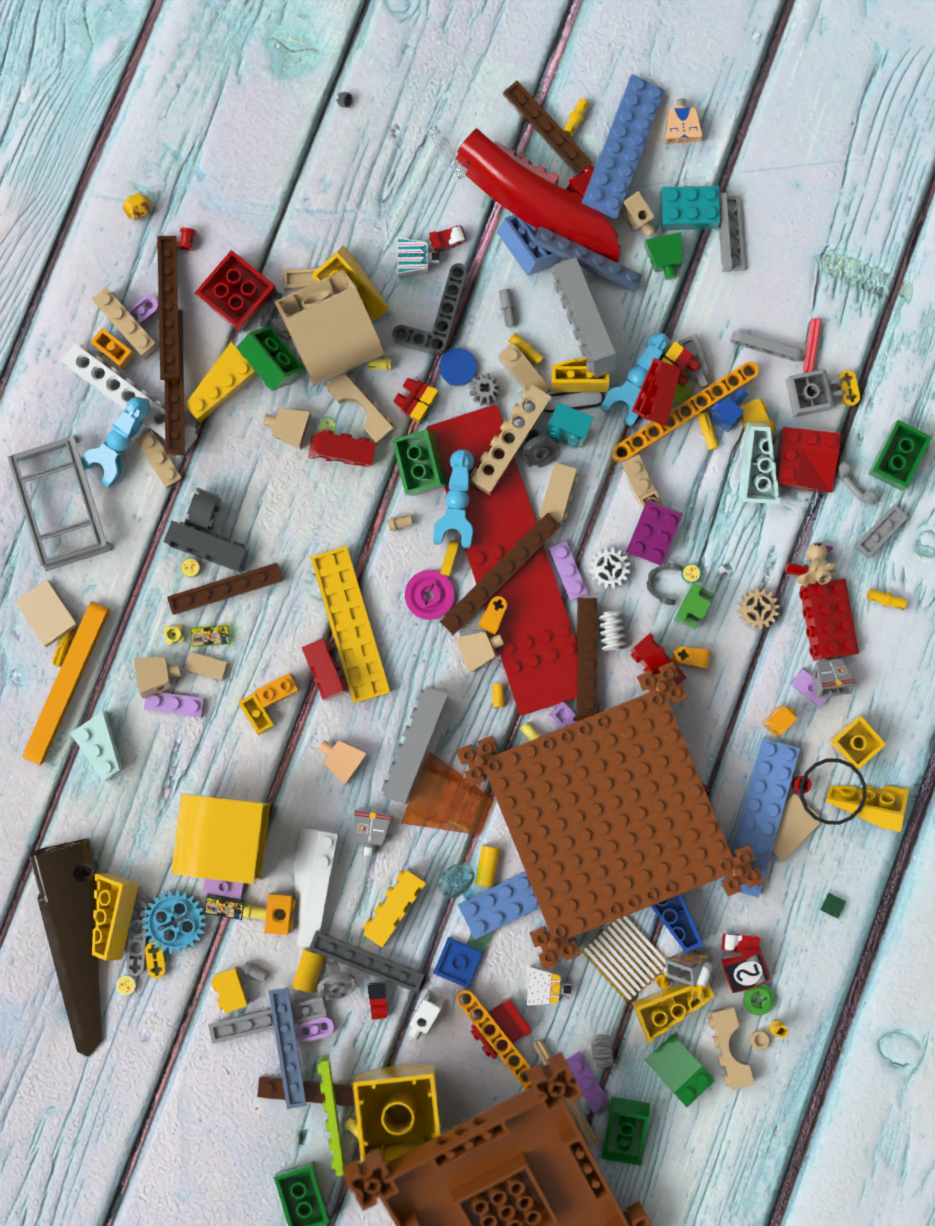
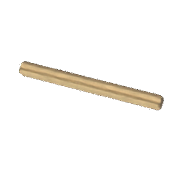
(572, 1106)

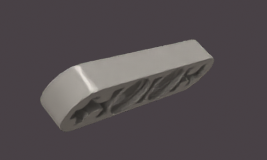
(766, 346)
(137, 937)

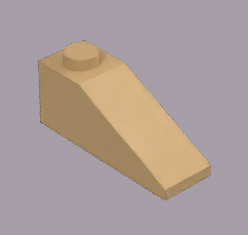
(521, 368)

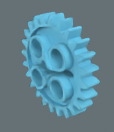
(181, 938)

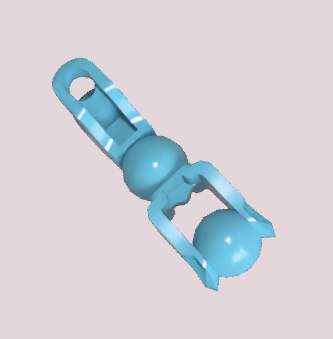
(657, 346)
(118, 440)
(457, 500)

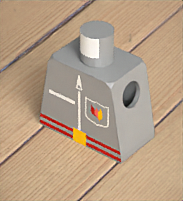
(832, 678)
(370, 829)

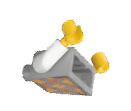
(689, 968)

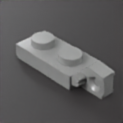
(693, 346)

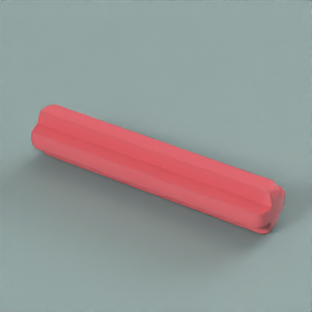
(812, 345)

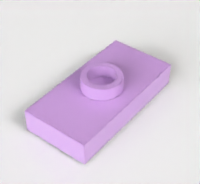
(804, 684)
(223, 888)

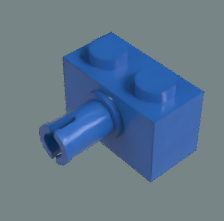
(728, 411)

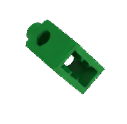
(665, 253)

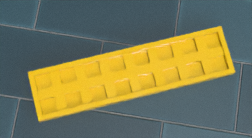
(350, 624)

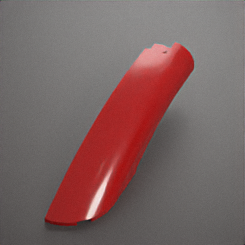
(535, 198)

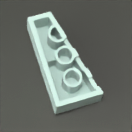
(758, 468)

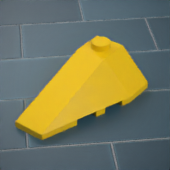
(344, 260)
(882, 806)

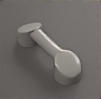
(844, 471)

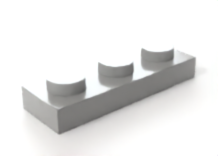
(881, 531)

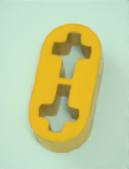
(853, 387)
(449, 558)
(151, 960)

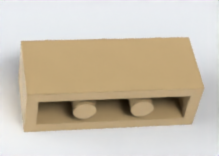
(558, 492)

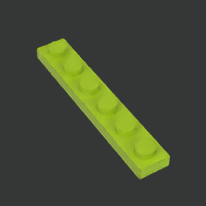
(330, 1107)

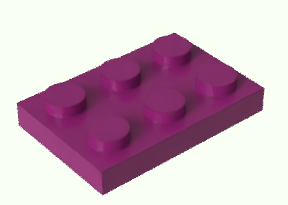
(654, 532)

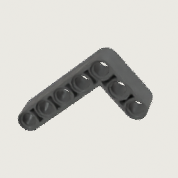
(441, 318)

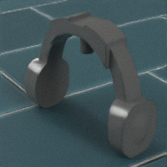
(671, 566)

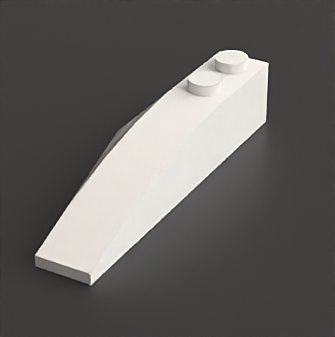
(312, 879)

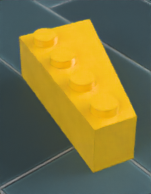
(394, 908)
(113, 915)
(667, 1007)

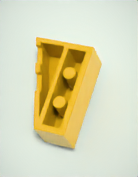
(574, 377)

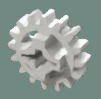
(621, 565)

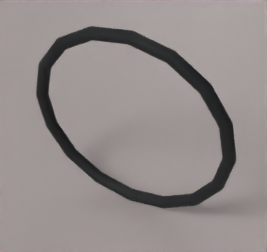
(823, 820)

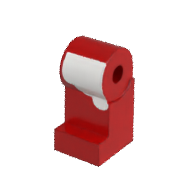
(447, 238)
(739, 942)

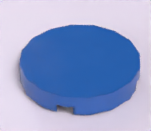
(457, 367)

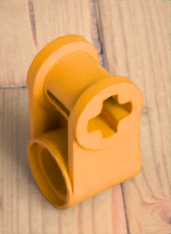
(492, 618)
(694, 657)

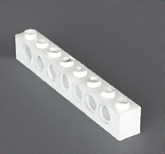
(74, 359)

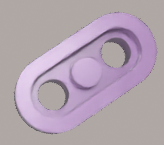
(140, 308)
(315, 1029)

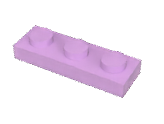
(568, 570)
(175, 704)

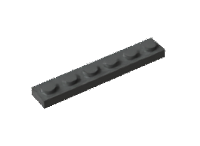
(366, 961)

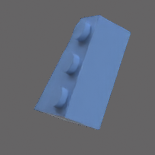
(519, 240)

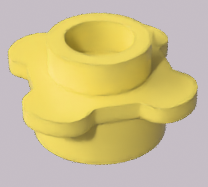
(174, 629)

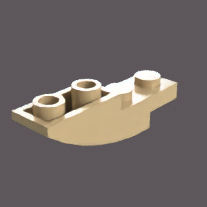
(640, 481)

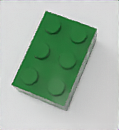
(271, 358)
(900, 455)
(419, 462)
(302, 1196)

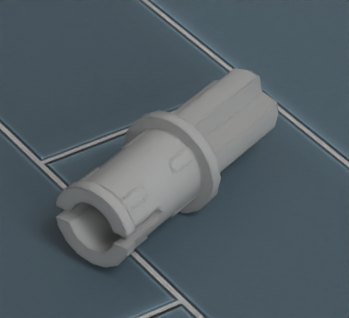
(507, 307)

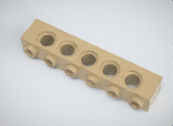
(488, 482)

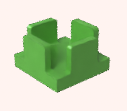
(693, 606)

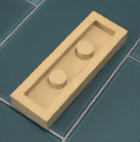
(160, 462)

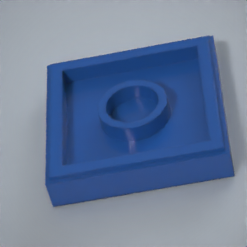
(458, 962)

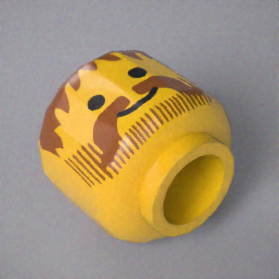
(137, 206)

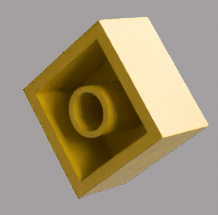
(857, 742)

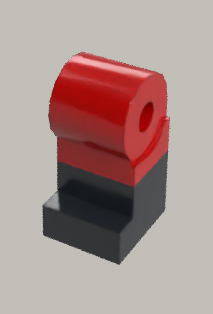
(378, 1000)

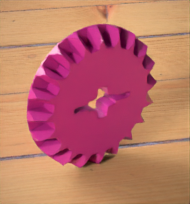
(436, 606)

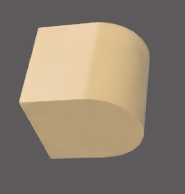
(329, 327)

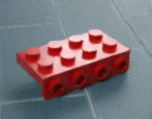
(828, 620)

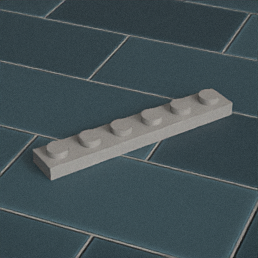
(263, 1020)

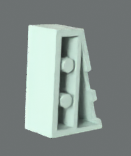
(98, 745)

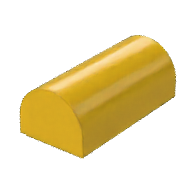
(256, 714)
(487, 866)

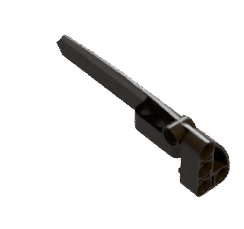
(67, 916)

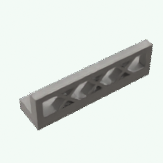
(726, 233)

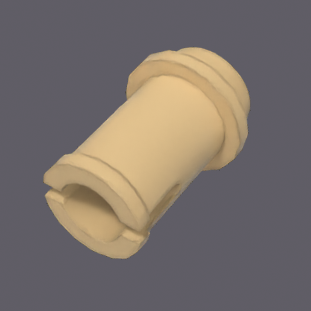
(399, 522)

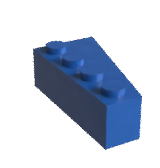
(679, 921)

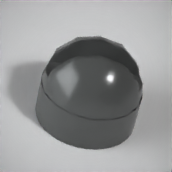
(344, 99)

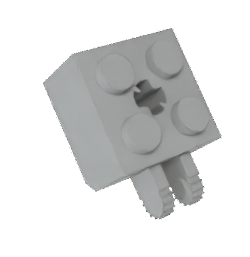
(817, 383)

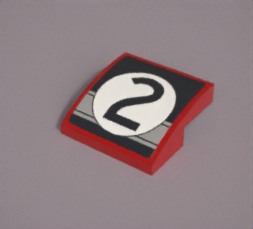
(746, 970)

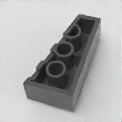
(206, 546)

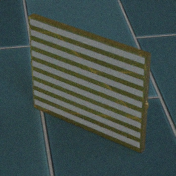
(625, 957)

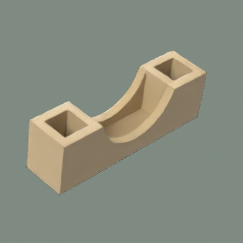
(125, 323)
(345, 390)
(725, 1023)

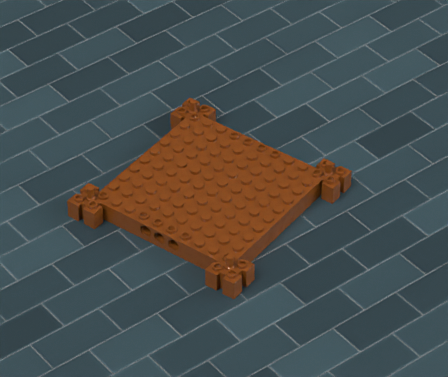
(609, 816)
(500, 1168)

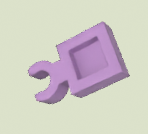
(562, 715)

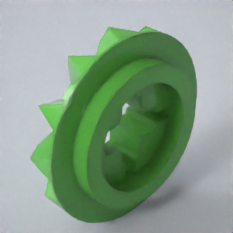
(766, 1004)

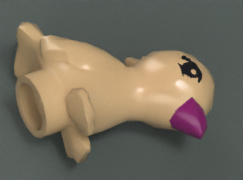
(819, 569)

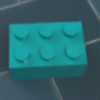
(689, 208)
(569, 425)

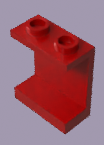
(511, 1023)

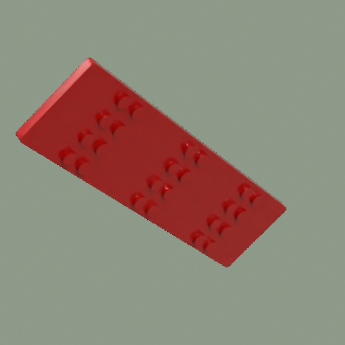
(535, 628)

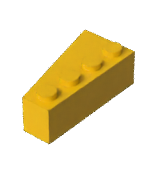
(222, 381)

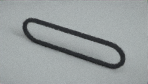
(578, 407)

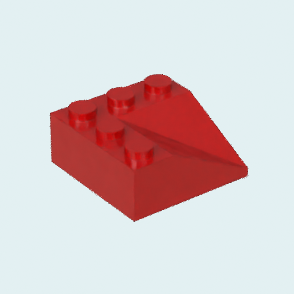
(236, 291)
(807, 459)

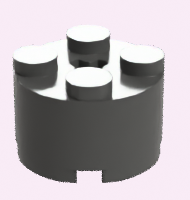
(202, 509)

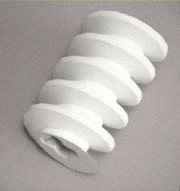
(612, 631)

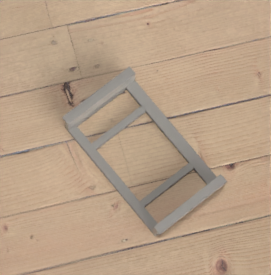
(101, 545)

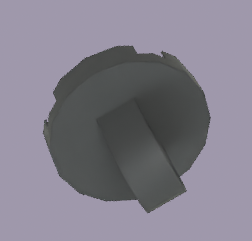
(540, 449)

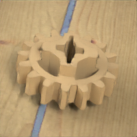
(757, 599)

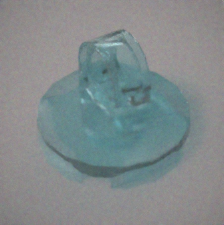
(457, 881)

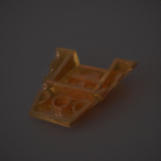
(446, 800)

